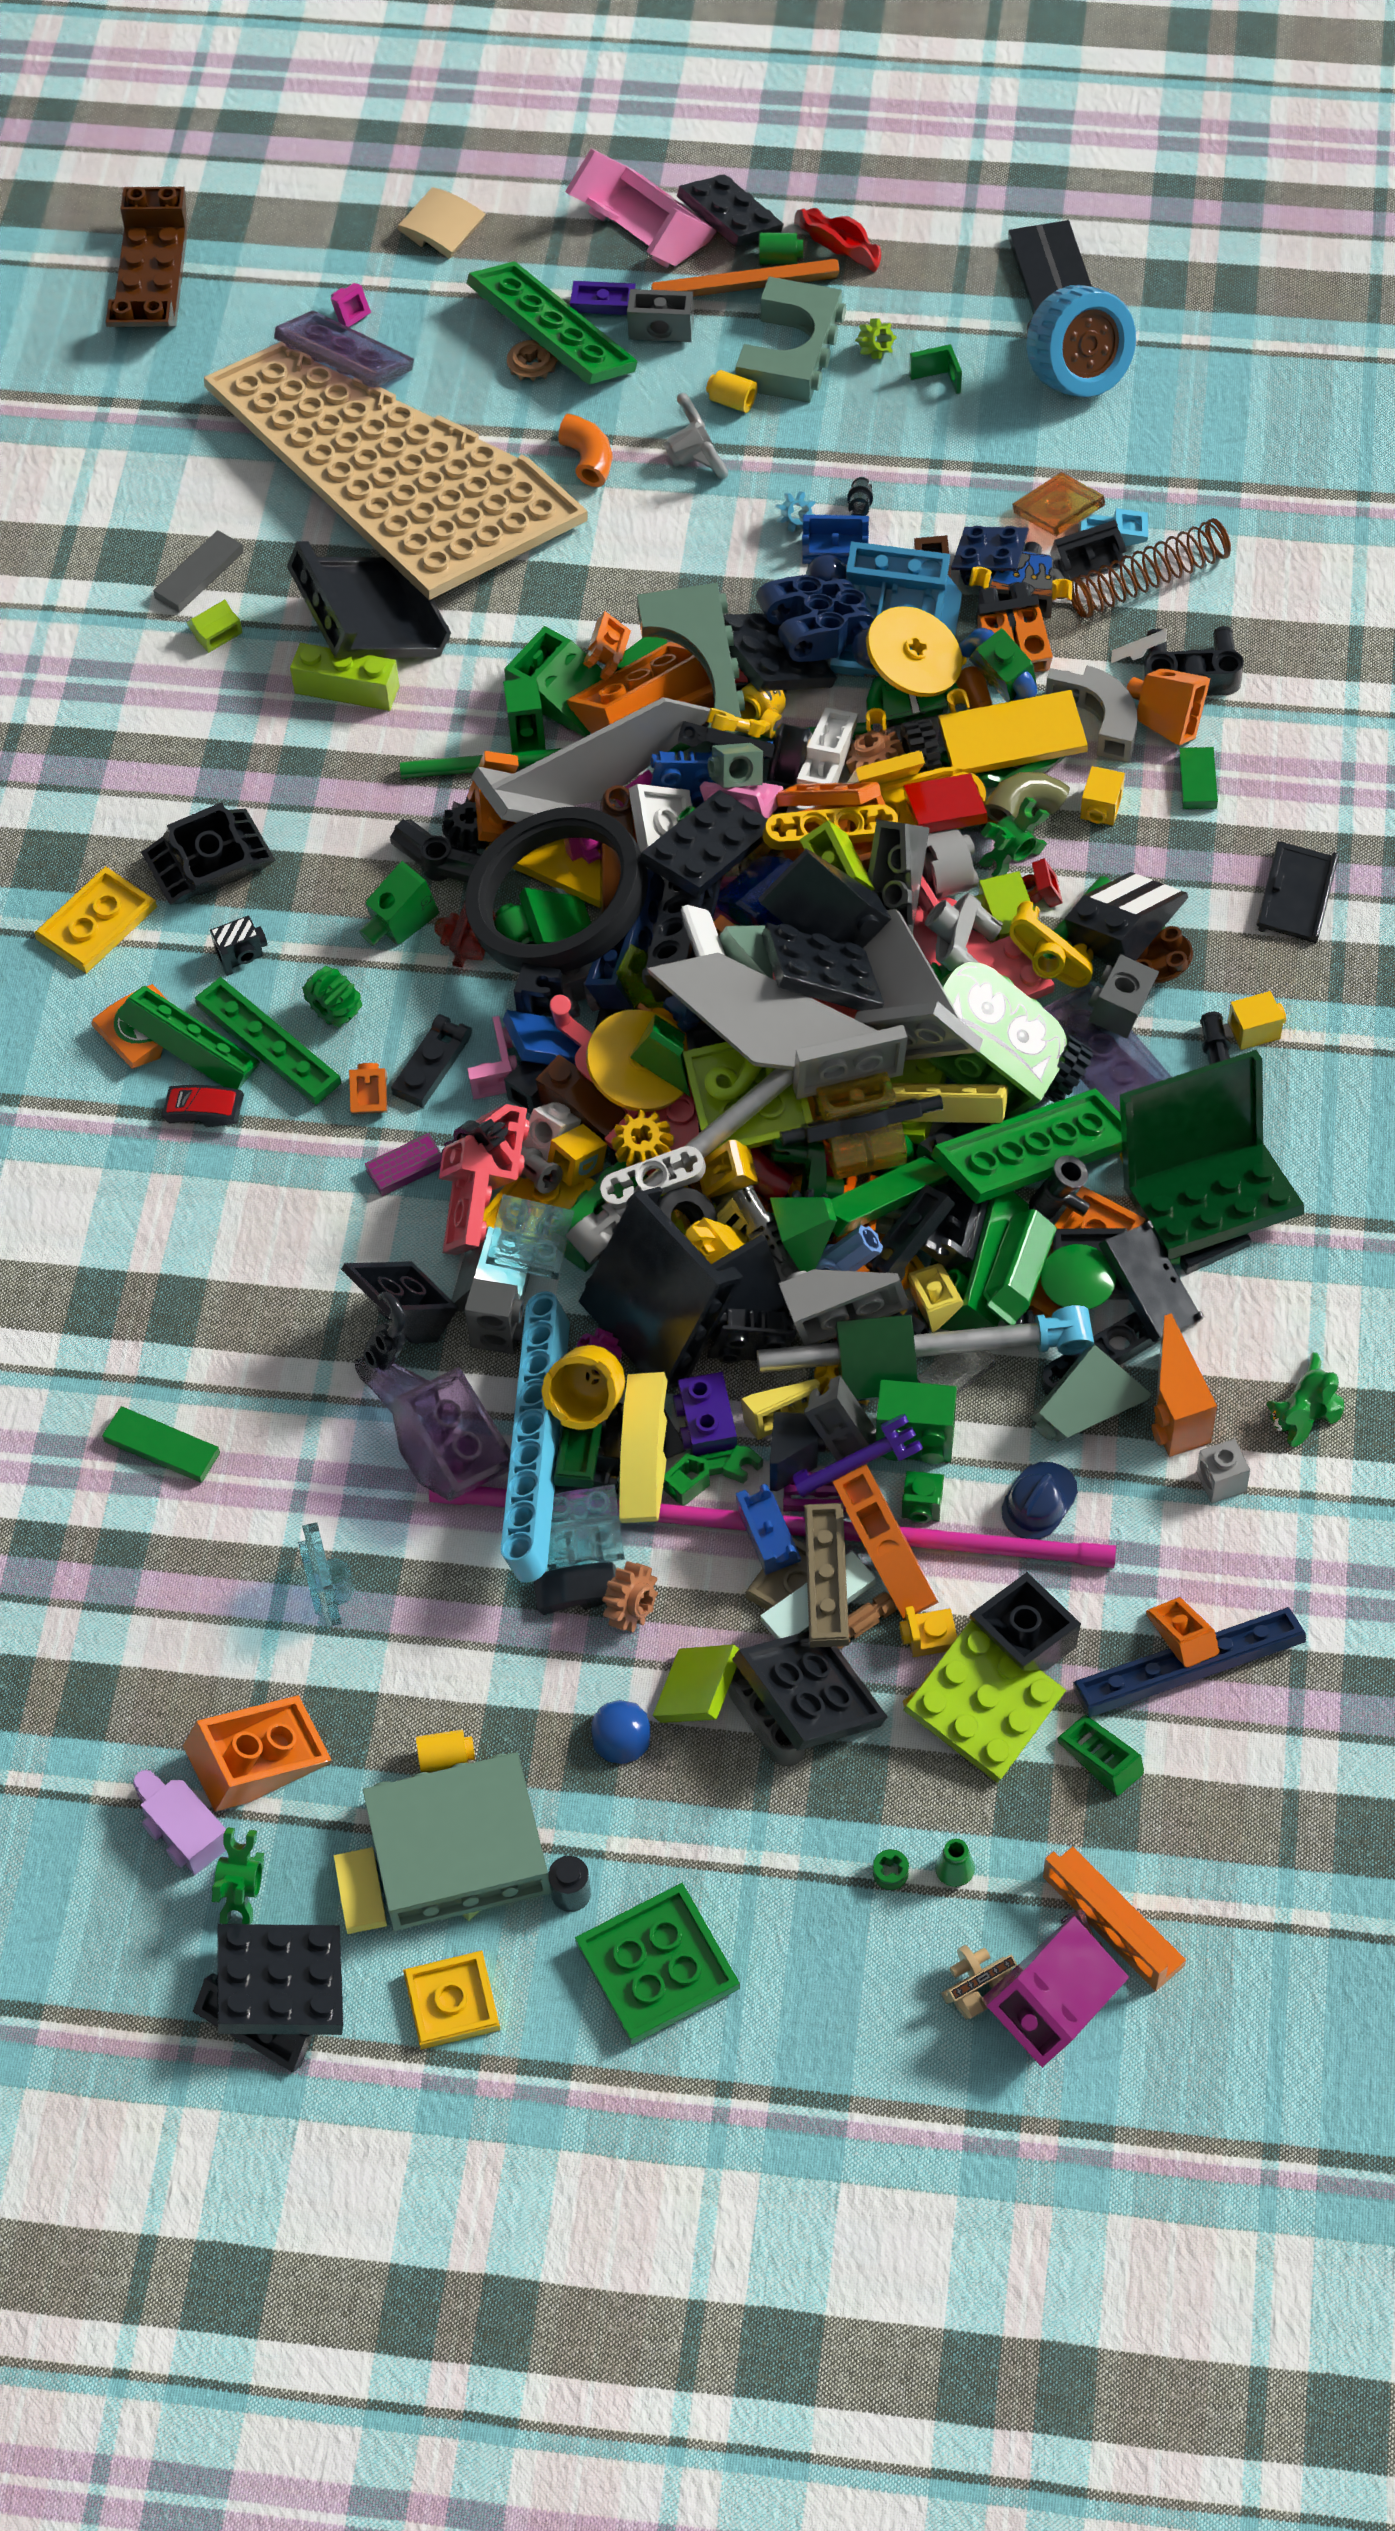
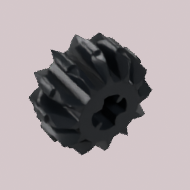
(461, 827)

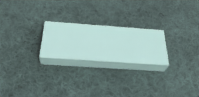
(791, 1613)

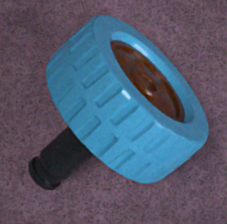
(1081, 340)

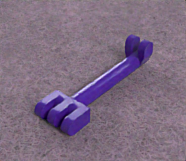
(808, 1484)

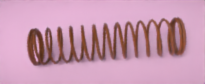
(1207, 534)

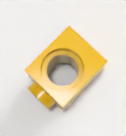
(1102, 795)

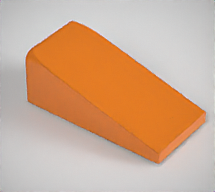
(1184, 1631)

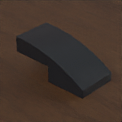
(573, 1586)

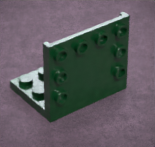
(1201, 1158)

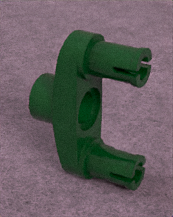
(813, 1160)

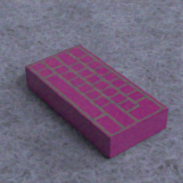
(404, 1164)

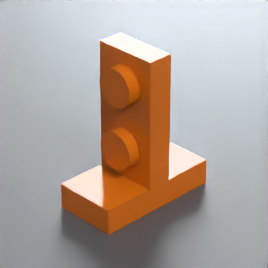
(488, 821)

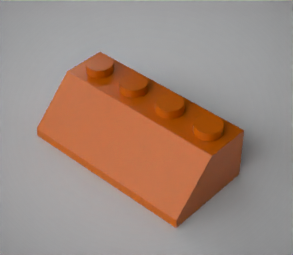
(661, 673)

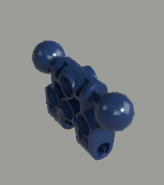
(818, 612)

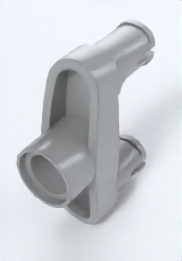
(954, 927)

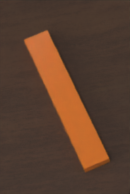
(751, 278)

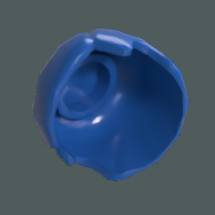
(620, 1731)

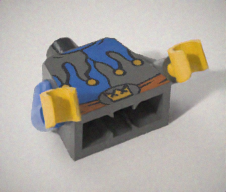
(1035, 570)

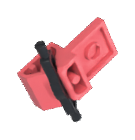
(479, 1160)

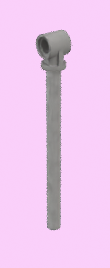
(594, 1231)

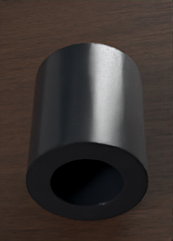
(569, 1883)

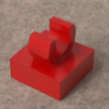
(1044, 883)

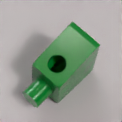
(399, 906)

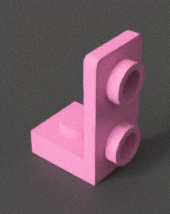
(489, 1078)

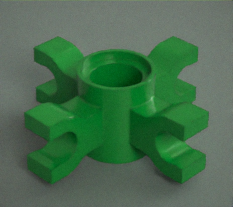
(1014, 837)
(238, 1876)

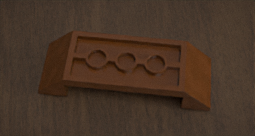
(150, 258)

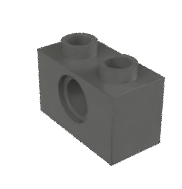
(660, 315)
(1123, 995)

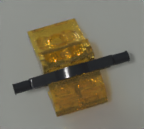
(861, 1124)

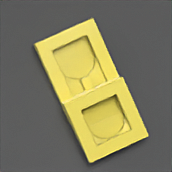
(360, 1890)

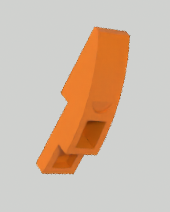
(884, 1541)

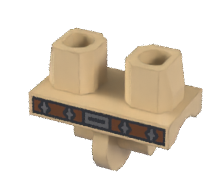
(965, 1993)

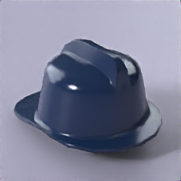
(1039, 1500)

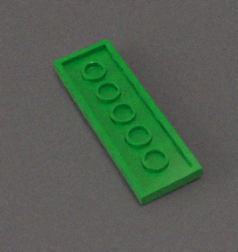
(551, 322)
(1028, 1145)

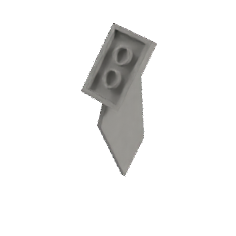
(590, 765)
(914, 996)
(781, 1026)

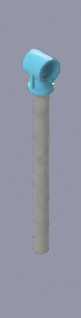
(1067, 1330)

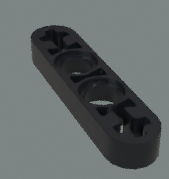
(1125, 1327)

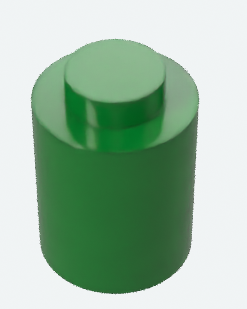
(780, 248)

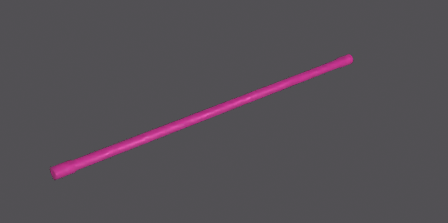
(1082, 1553)

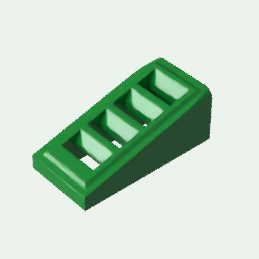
(1116, 1774)

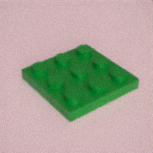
(657, 1963)

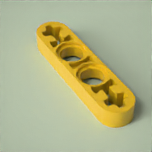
(857, 814)

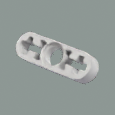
(659, 1162)

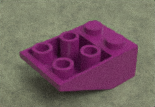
(1056, 1990)

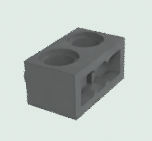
(494, 1316)

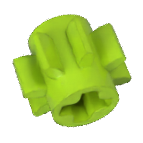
(867, 338)

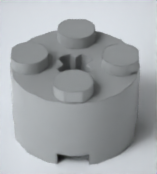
(949, 863)

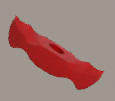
(840, 235)

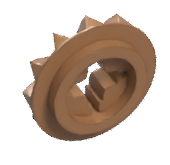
(526, 352)

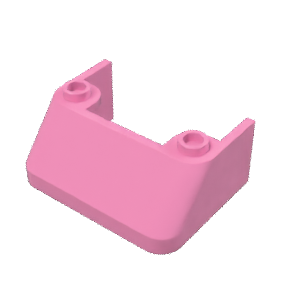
(640, 207)

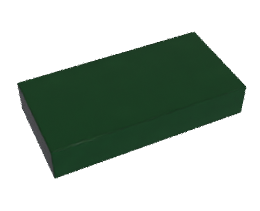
(578, 1457)

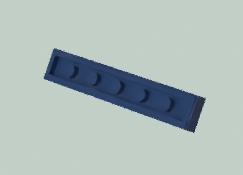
(1164, 1671)

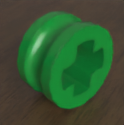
(888, 1858)

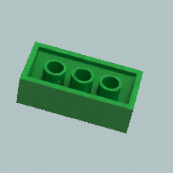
(973, 1276)

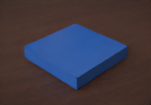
(538, 1038)

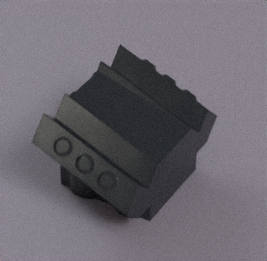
(206, 852)

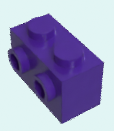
(706, 1414)

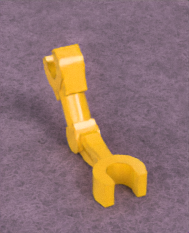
(727, 722)

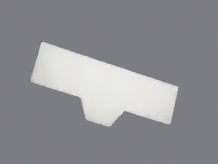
(1139, 647)

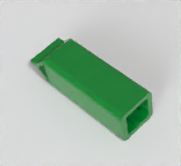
(1019, 1265)

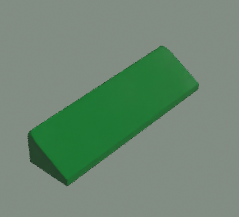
(188, 1038)
(885, 1194)

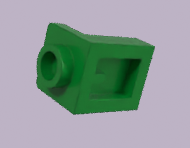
(922, 1496)

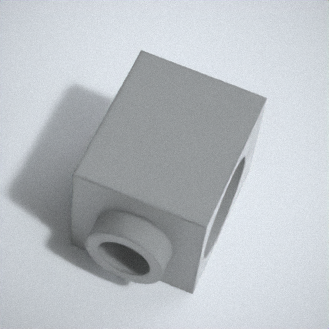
(1223, 1470)

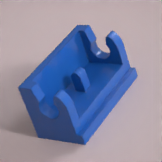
(832, 535)
(767, 1529)

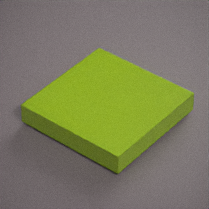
(696, 1684)

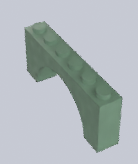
(697, 623)

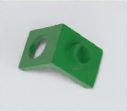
(934, 362)

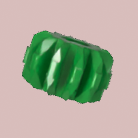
(332, 996)

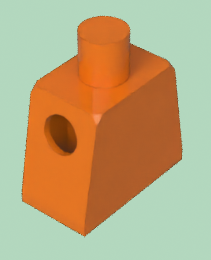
(1170, 703)

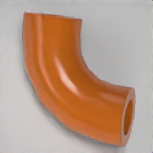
(591, 445)

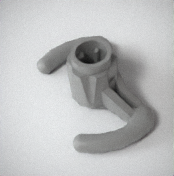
(694, 442)

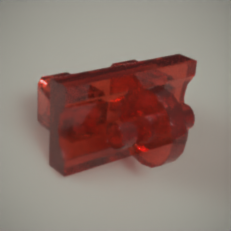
(458, 935)

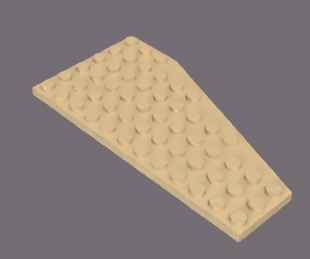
(404, 480)

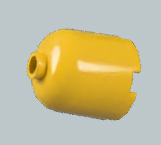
(575, 1396)

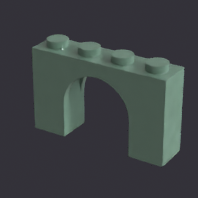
(794, 371)

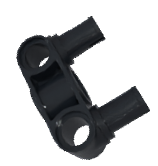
(1221, 665)

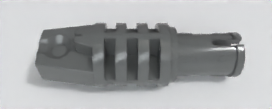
(764, 1223)

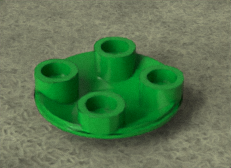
(1078, 1276)

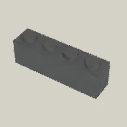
(898, 866)

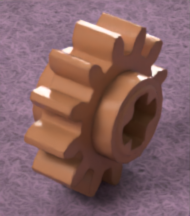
(872, 748)
(630, 1596)

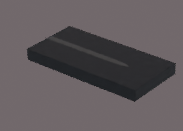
(1047, 259)

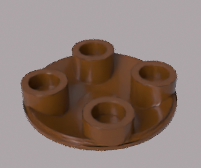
(1168, 954)

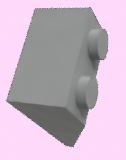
(828, 1296)

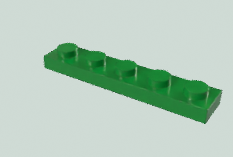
(268, 1041)

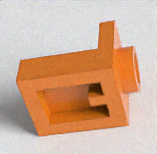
(368, 1089)

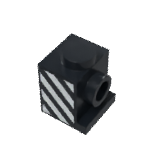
(238, 943)

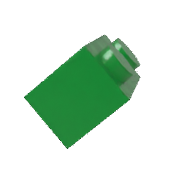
(524, 714)

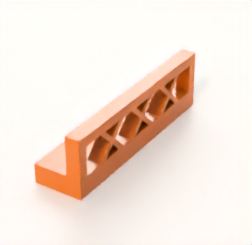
(1113, 1917)

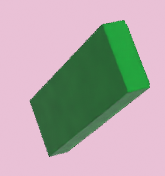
(161, 1444)

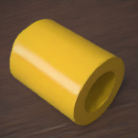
(732, 390)
(444, 1750)

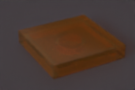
(1058, 504)

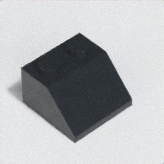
(1028, 1624)

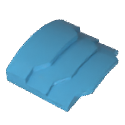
(897, 579)

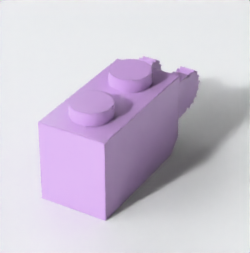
(180, 1820)

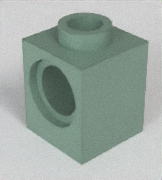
(748, 772)

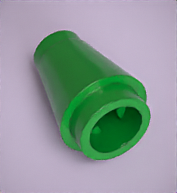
(955, 1864)

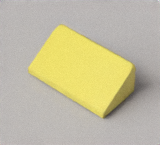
(934, 1295)

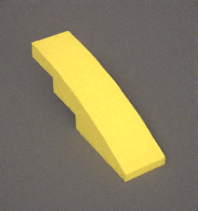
(642, 1448)

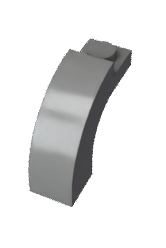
(1108, 701)

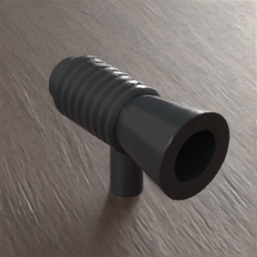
(1058, 1189)

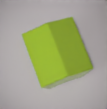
(215, 626)

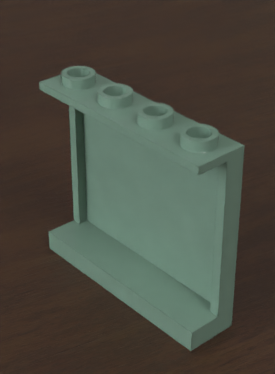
(456, 1841)

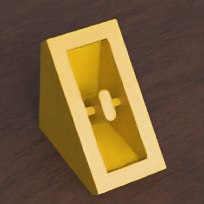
(728, 1169)

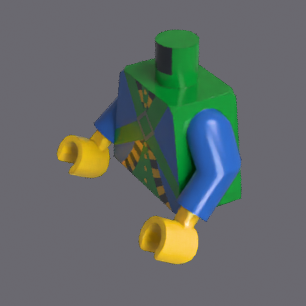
(1000, 663)

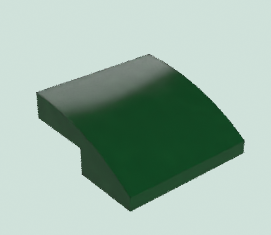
(875, 1352)

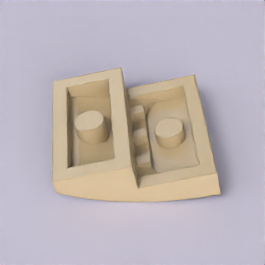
(441, 221)

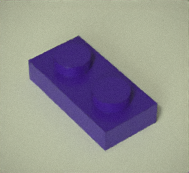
(601, 297)

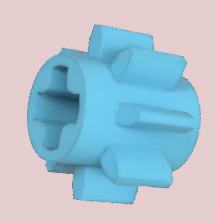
(787, 508)

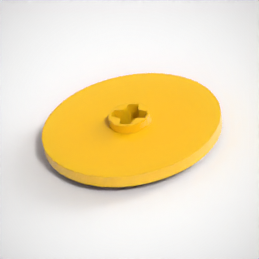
(919, 675)
(617, 1074)

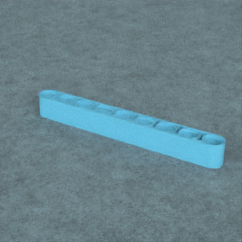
(534, 1442)

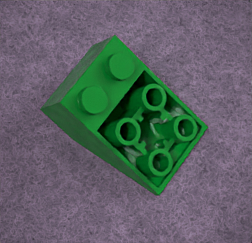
(559, 674)

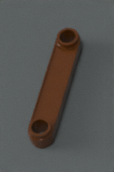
(609, 860)

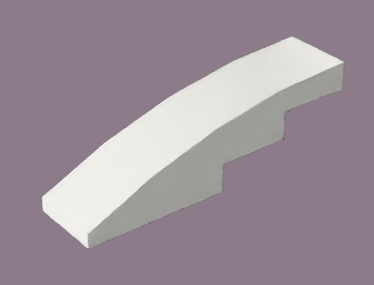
(827, 750)

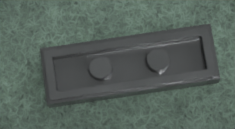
(198, 571)

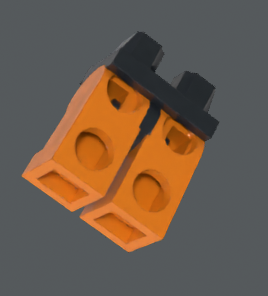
(1019, 618)

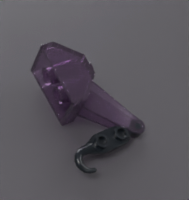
(438, 1421)

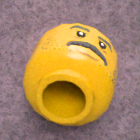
(759, 701)

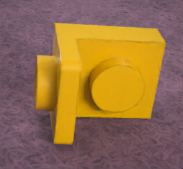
(928, 1631)

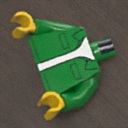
(893, 707)

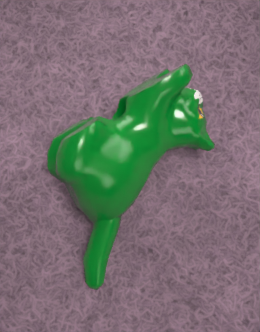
(1311, 1400)

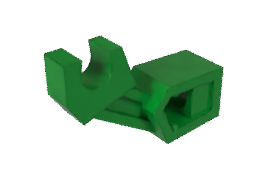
(727, 1462)

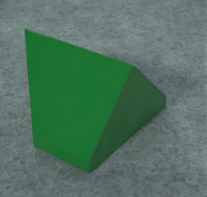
(662, 1053)
(804, 1227)

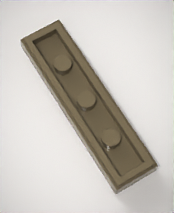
(826, 1575)

